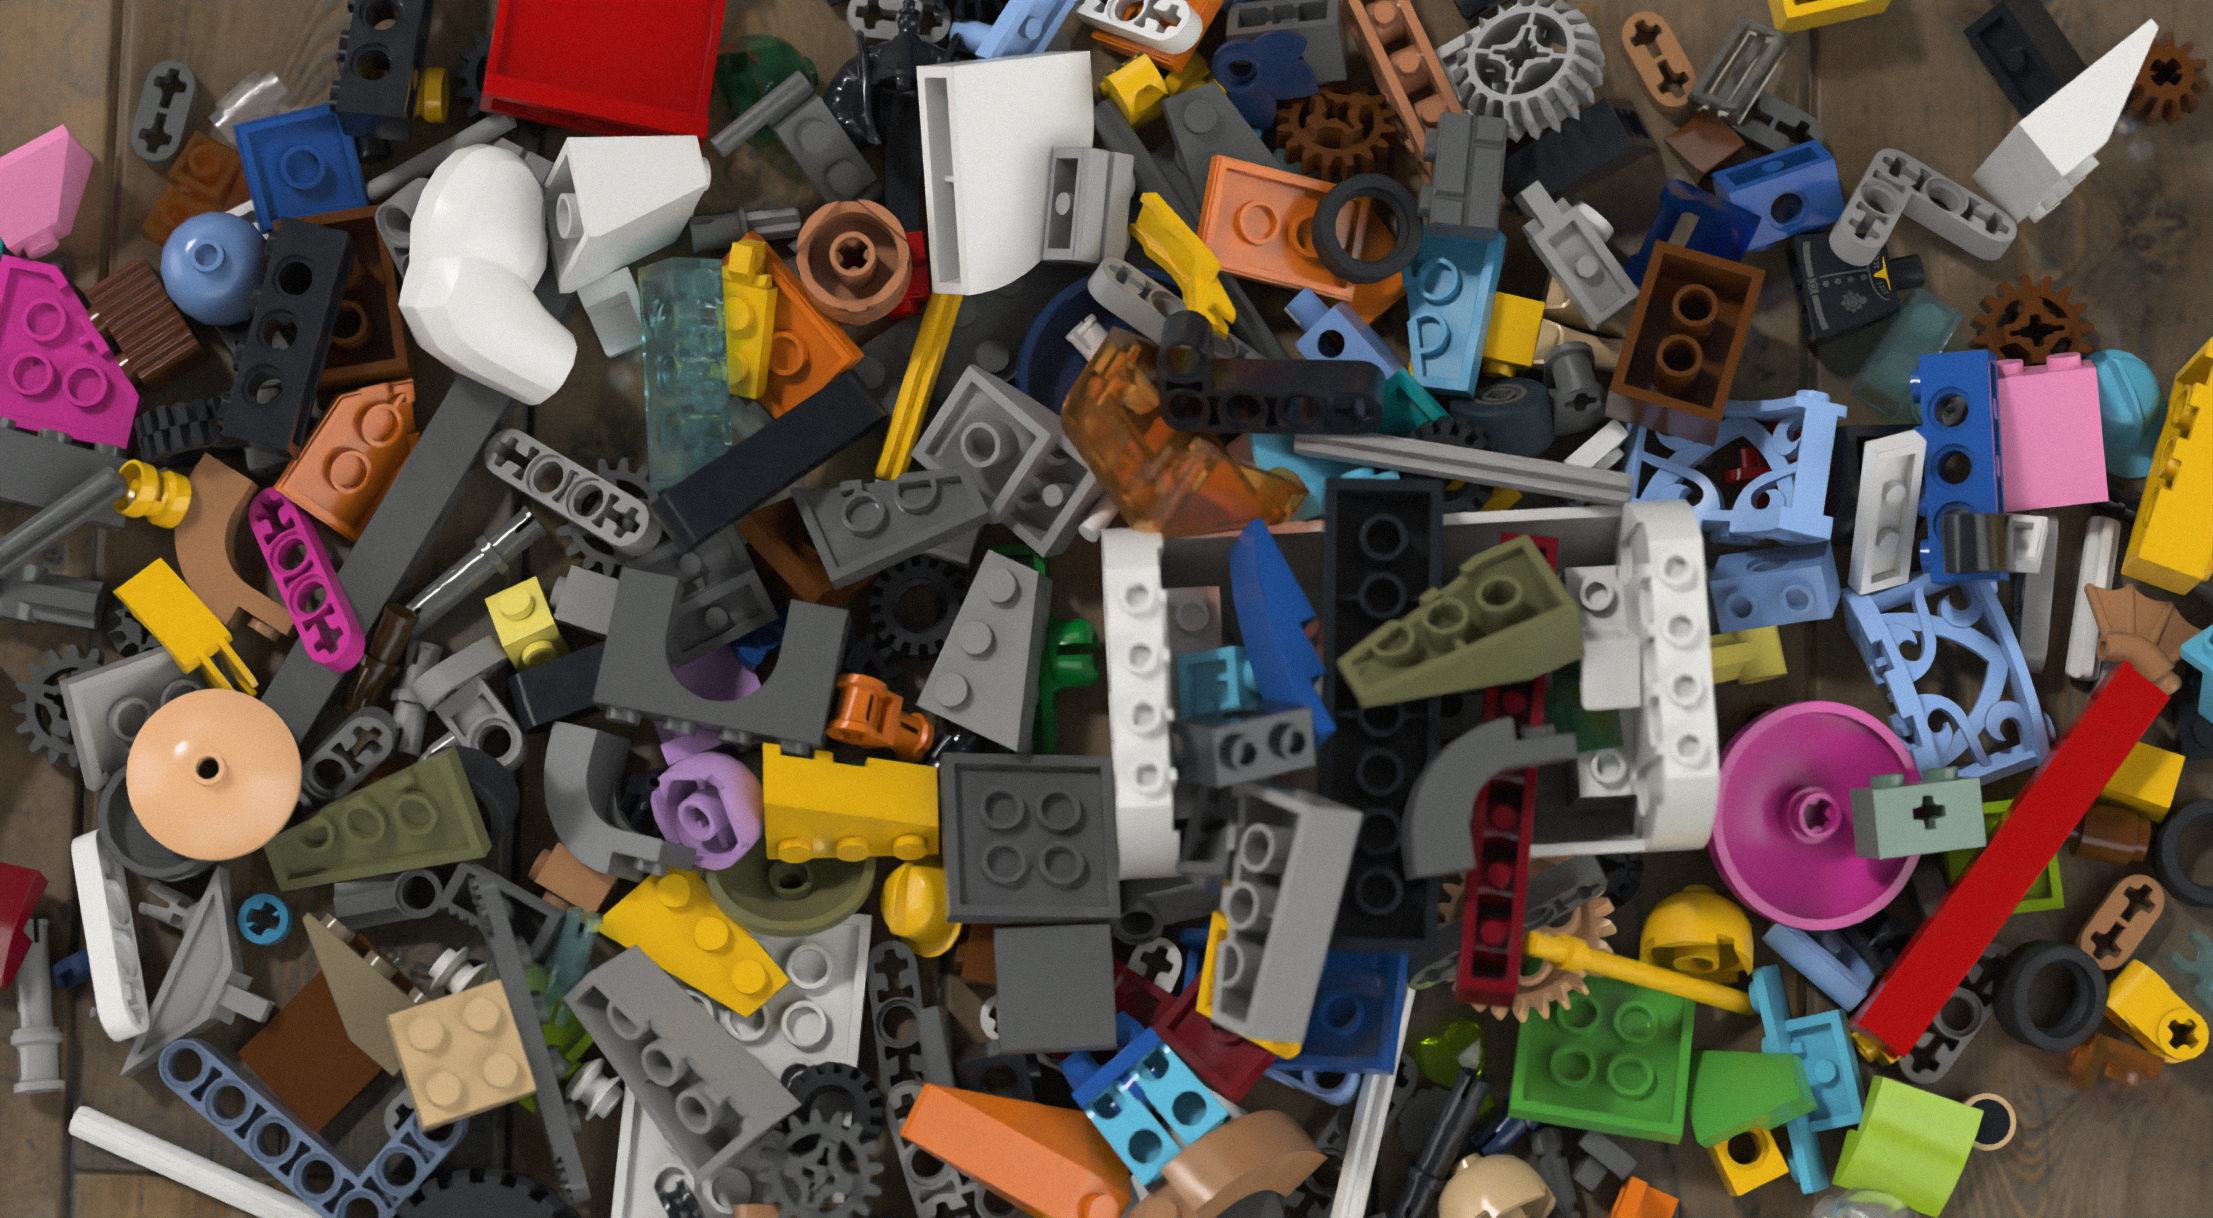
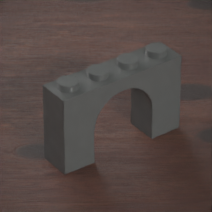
(786, 710)

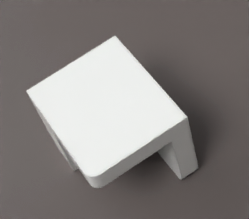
(614, 311)
(1610, 668)

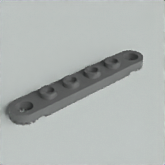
(509, 960)

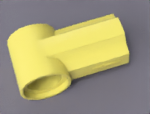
(1747, 656)

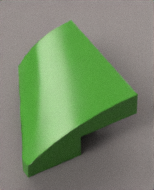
(1744, 1090)

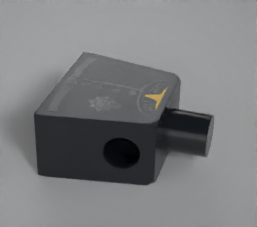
(1842, 297)

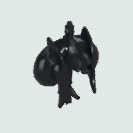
(879, 99)

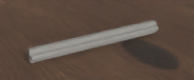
(1471, 466)

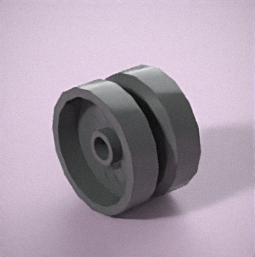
(134, 846)

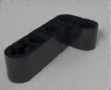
(1342, 394)

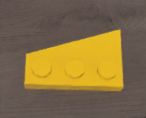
(695, 940)

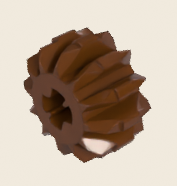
(2177, 92)

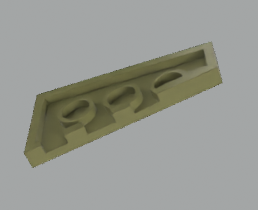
(388, 827)

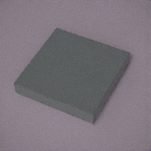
(938, 1046)

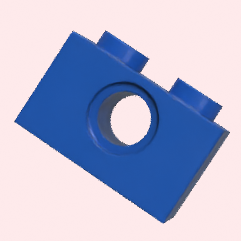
(1801, 171)

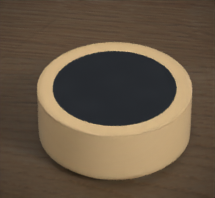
(1997, 1122)

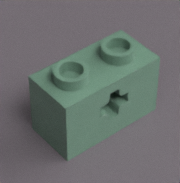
(1948, 822)

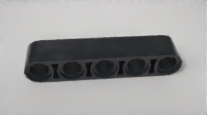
(768, 462)

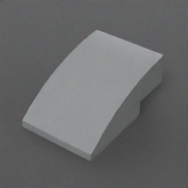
(1016, 457)

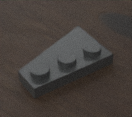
(1210, 125)
(886, 522)

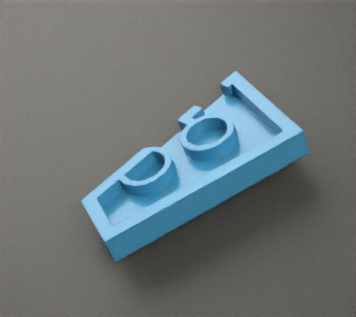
(1450, 309)

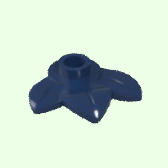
(1271, 74)

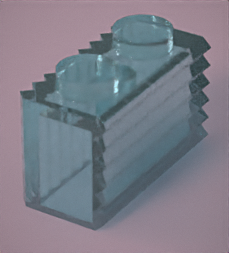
(1917, 329)

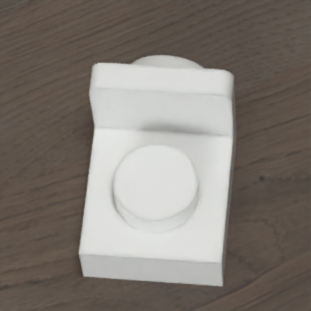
(1600, 451)

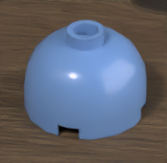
(213, 267)

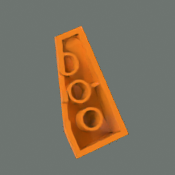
(1023, 1151)

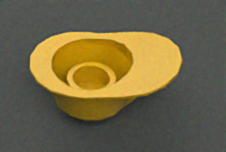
(915, 905)

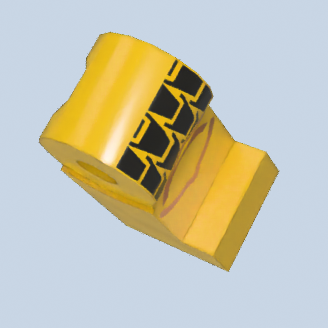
(1135, 90)

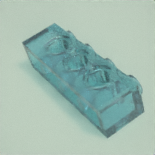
(684, 367)

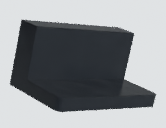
(2025, 52)

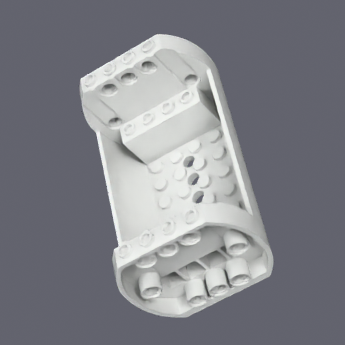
(1617, 564)

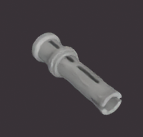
(36, 1036)

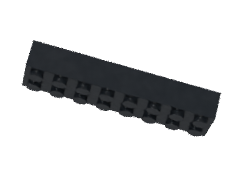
(1374, 566)

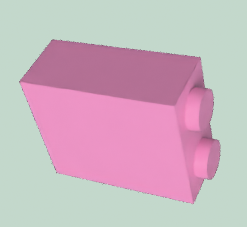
(2051, 433)

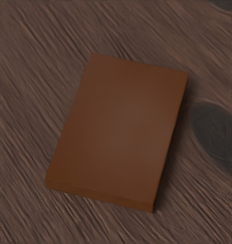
(309, 1054)

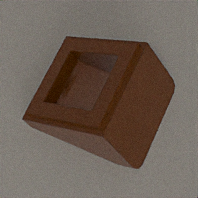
(1704, 145)

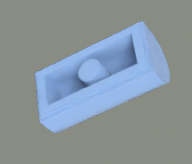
(1825, 960)

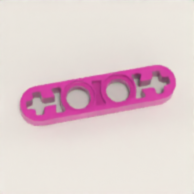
(300, 582)

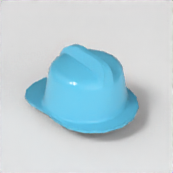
(2129, 411)

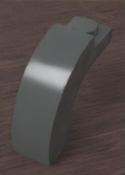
(583, 803)
(1440, 804)

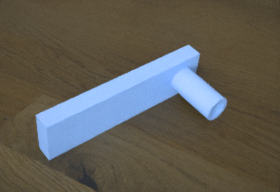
(1019, 30)

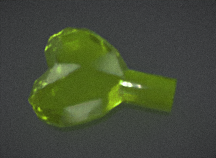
(1443, 1055)

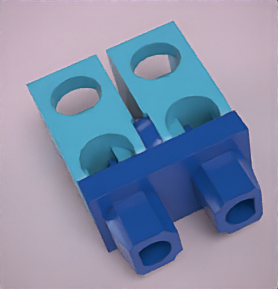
(1133, 1083)

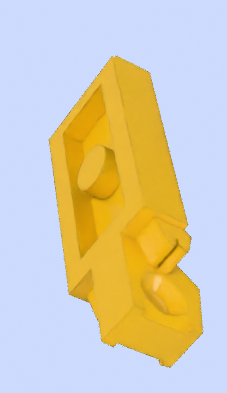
(748, 318)

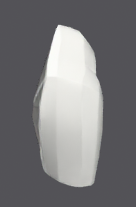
(474, 274)

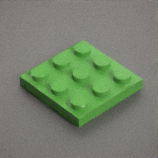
(1607, 1061)

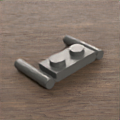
(810, 138)

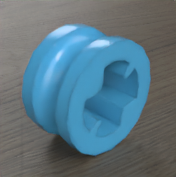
(261, 903)

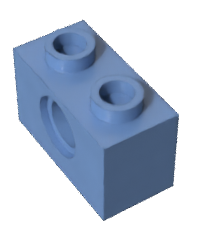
(1775, 586)

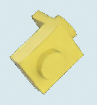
(526, 625)

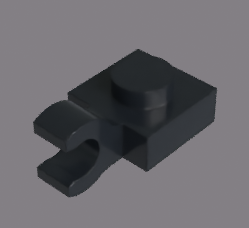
(2191, 730)

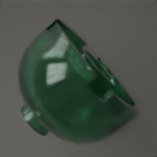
(753, 70)

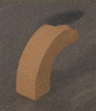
(208, 551)
(1232, 1162)

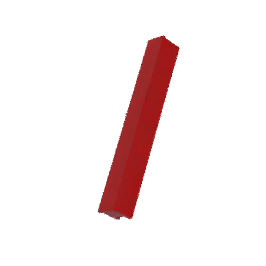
(2010, 863)

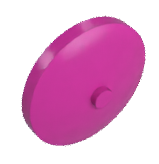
(1788, 820)

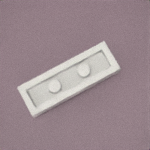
(1886, 512)

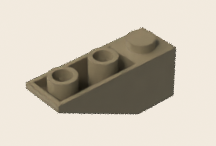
(361, 989)

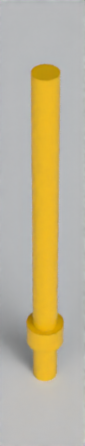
(1574, 955)

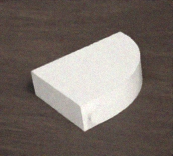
(990, 160)

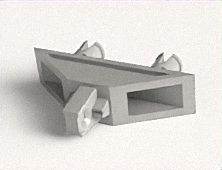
(204, 977)

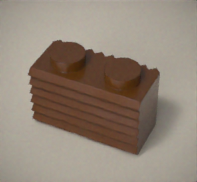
(146, 325)

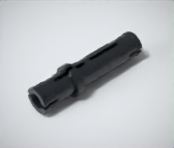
(1431, 1169)

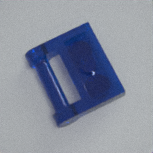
(1719, 231)

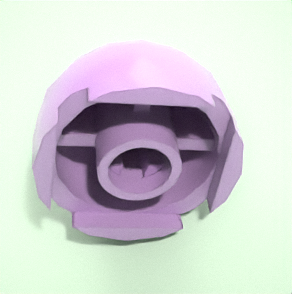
(711, 807)

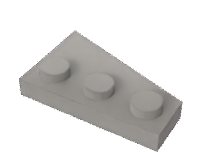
(114, 703)

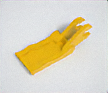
(1185, 258)
(184, 626)

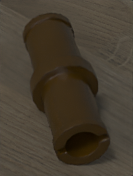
(380, 658)

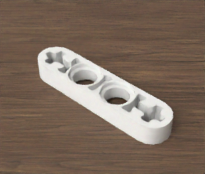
(110, 938)

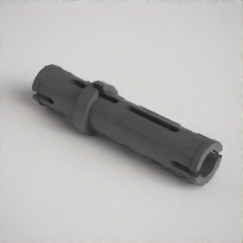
(475, 568)

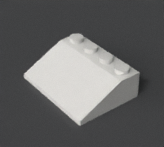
(2058, 140)

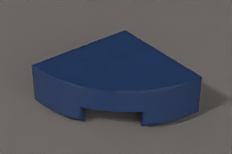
(72, 970)

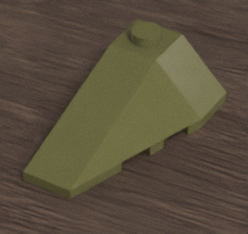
(1486, 628)

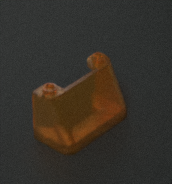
(1157, 474)

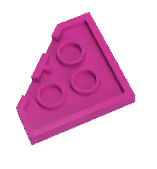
(57, 363)

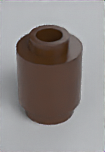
(2110, 835)

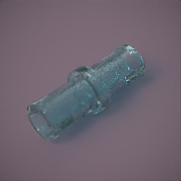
(570, 962)

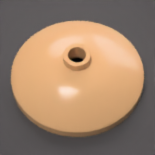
(237, 807)

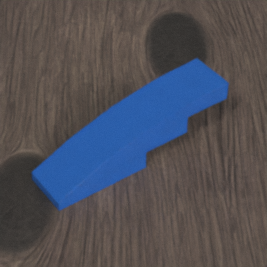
(1272, 624)

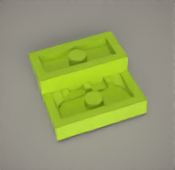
(1909, 1145)

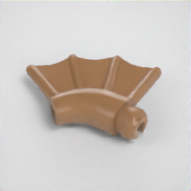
(2141, 632)

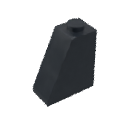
(1583, 153)

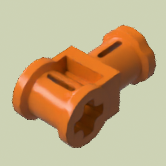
(874, 719)

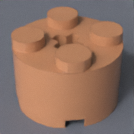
(853, 230)

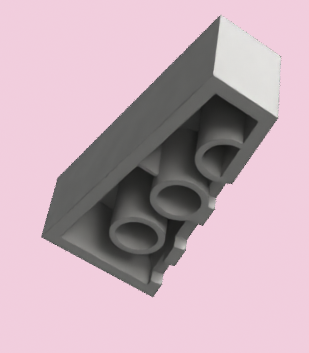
(1280, 907)
(679, 1062)

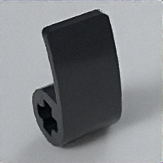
(1977, 543)

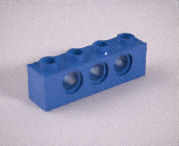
(1979, 437)

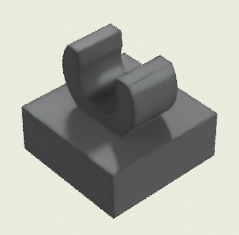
(1601, 1157)

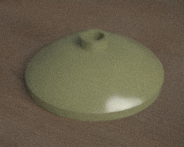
(757, 897)

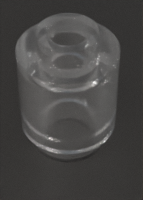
(250, 100)

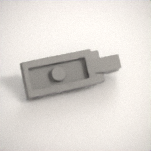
(1575, 256)

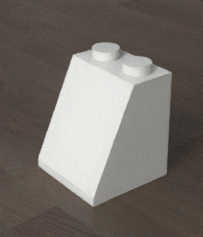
(619, 201)

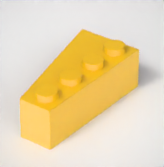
(2175, 515)

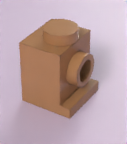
(572, 882)

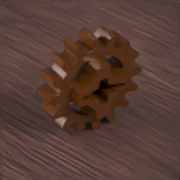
(1336, 130)
(2030, 312)

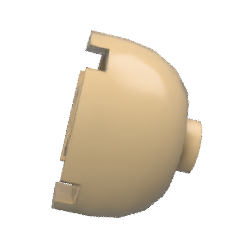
(1495, 1189)

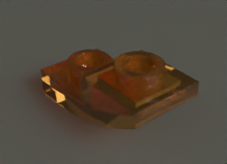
(197, 184)

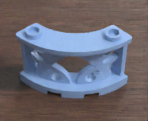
(1798, 504)
(1878, 642)

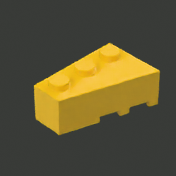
(847, 809)

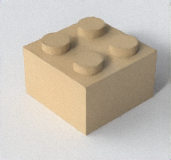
(461, 1055)

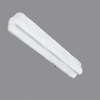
(2098, 569)

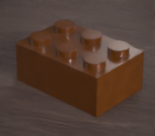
(371, 333)
(1684, 343)

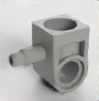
(472, 716)

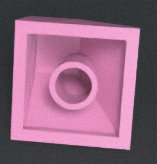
(42, 192)

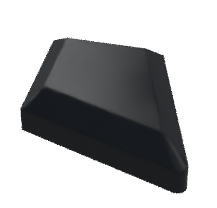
(1878, 941)

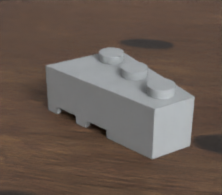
(994, 654)

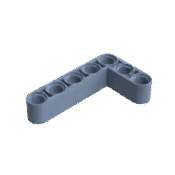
(305, 1143)

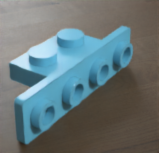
(1829, 1065)

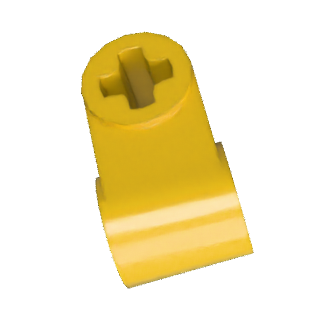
(2147, 1008)

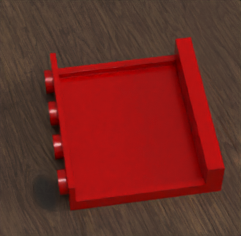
(605, 65)

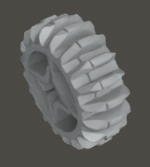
(1539, 82)

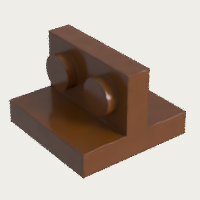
(789, 557)

